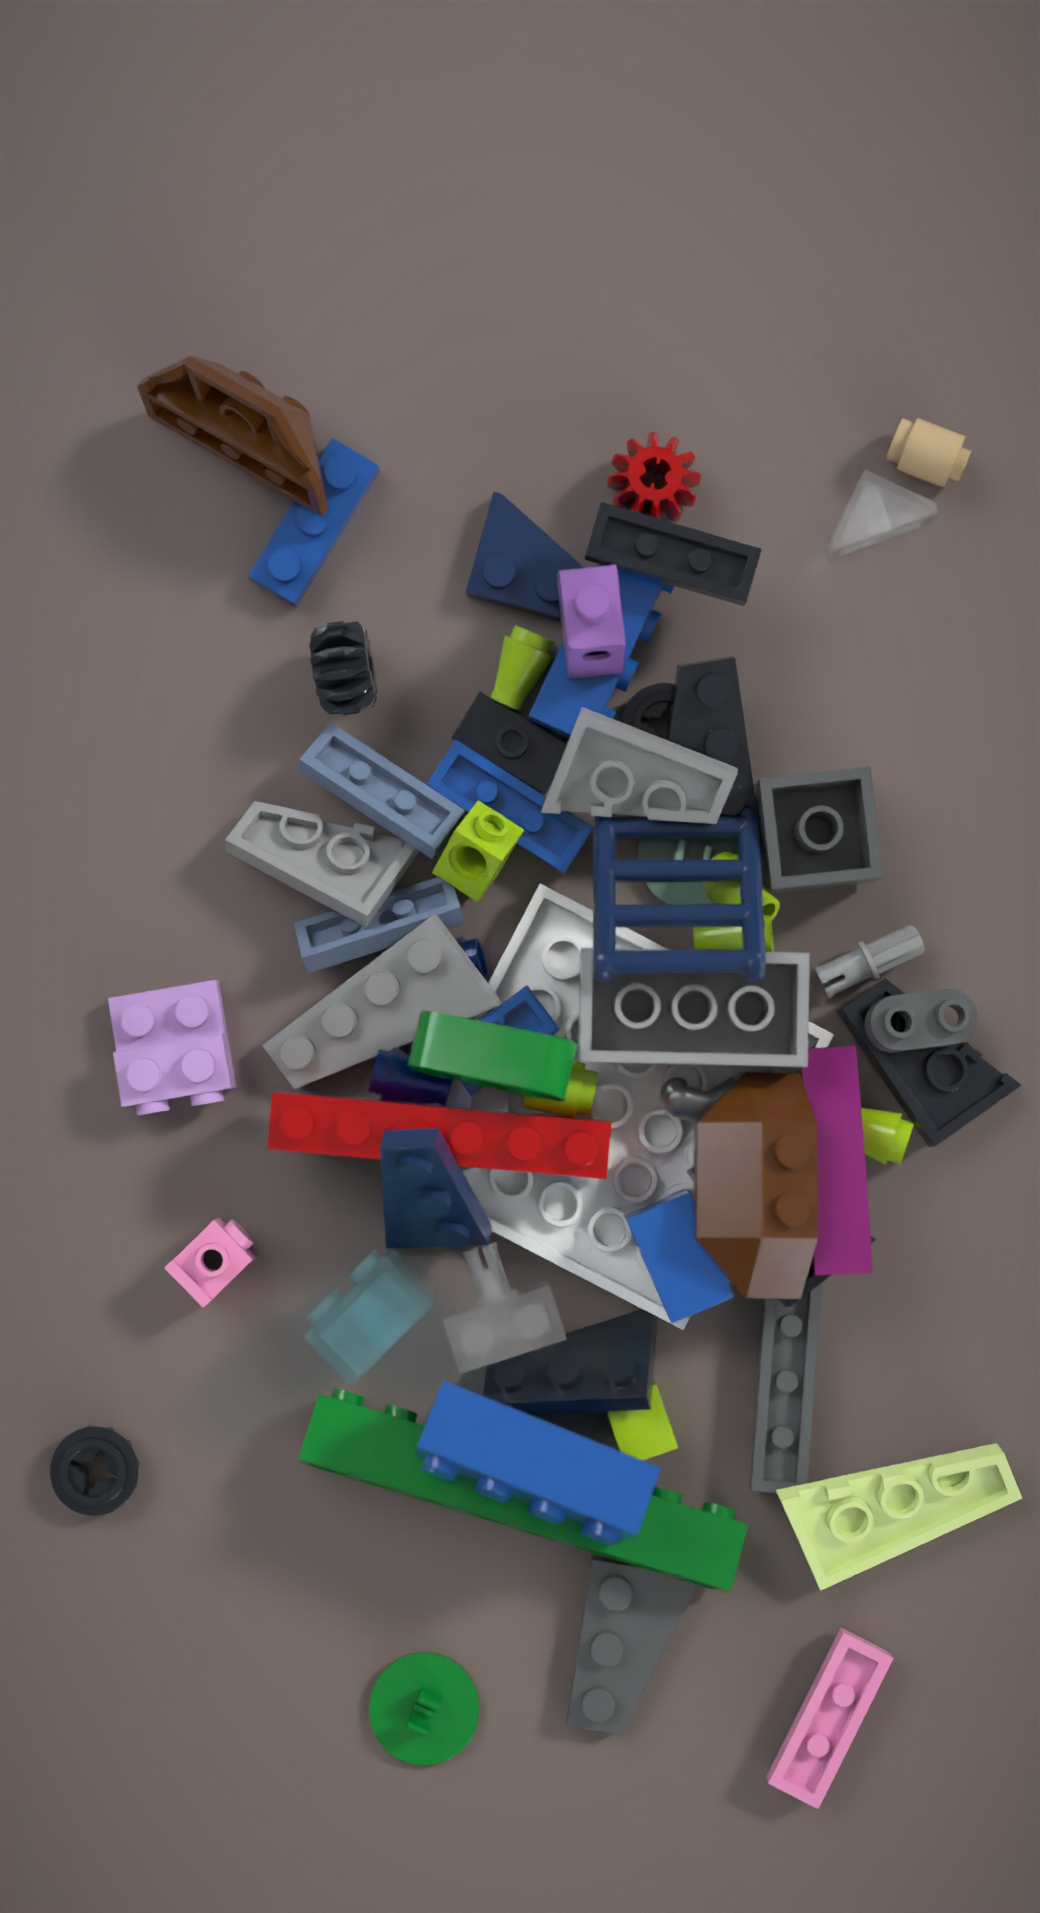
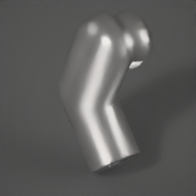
(690, 1102)

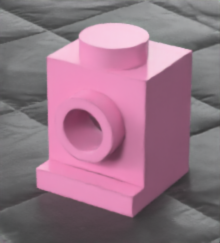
(198, 1279)

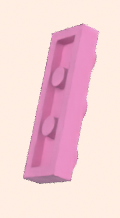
(829, 1718)

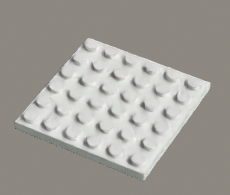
(582, 1218)

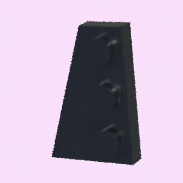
(710, 720)
(934, 1086)

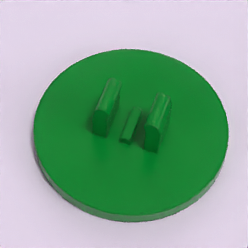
(424, 1708)

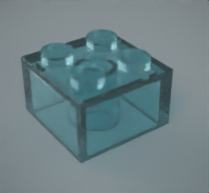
(370, 1316)

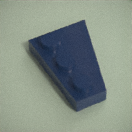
(427, 1194)

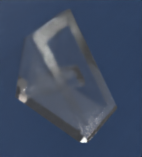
(878, 513)

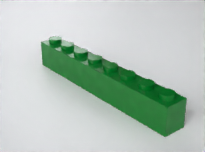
(381, 1449)

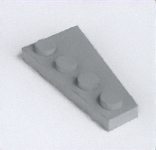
(382, 1005)

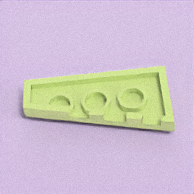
(885, 1511)

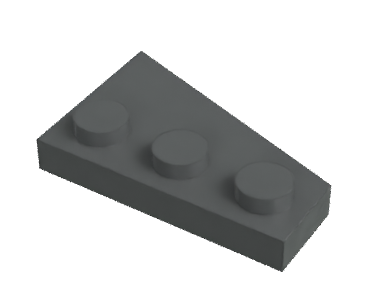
(621, 1639)

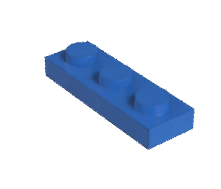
(306, 538)
(469, 777)

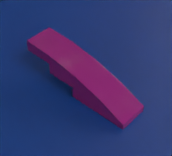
(841, 1168)

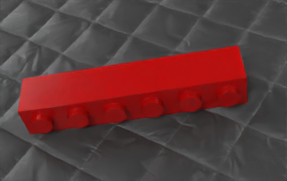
(474, 1135)

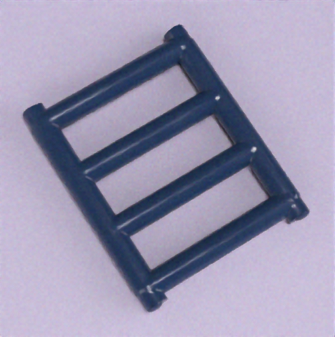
(747, 914)

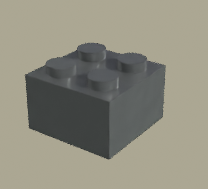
(818, 830)

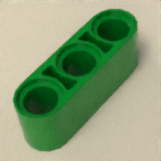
(492, 1056)

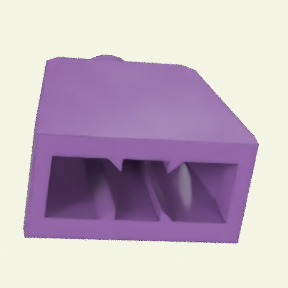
(591, 621)

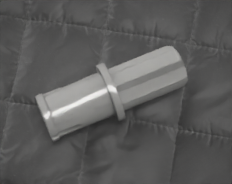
(870, 960)

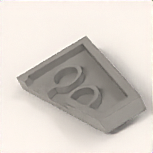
(635, 773)
(326, 861)

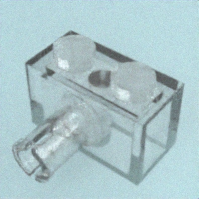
(502, 1318)

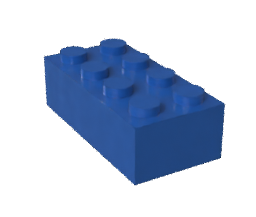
(536, 1463)

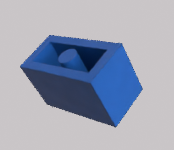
(676, 1262)

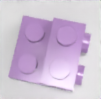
(171, 1046)

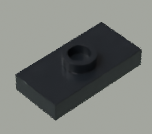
(511, 742)

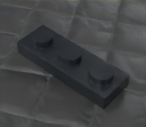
(673, 554)

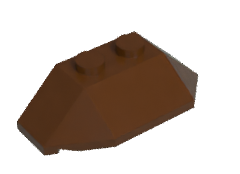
(240, 424)
(758, 1185)

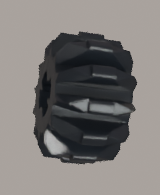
(343, 668)

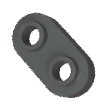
(923, 1020)

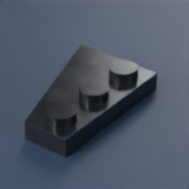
(591, 1371)

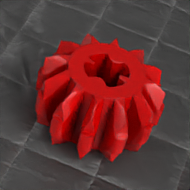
(657, 459)

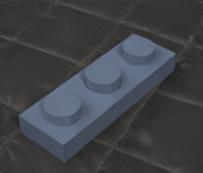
(381, 790)
(334, 938)

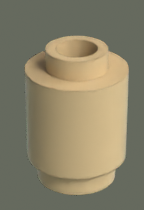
(928, 452)

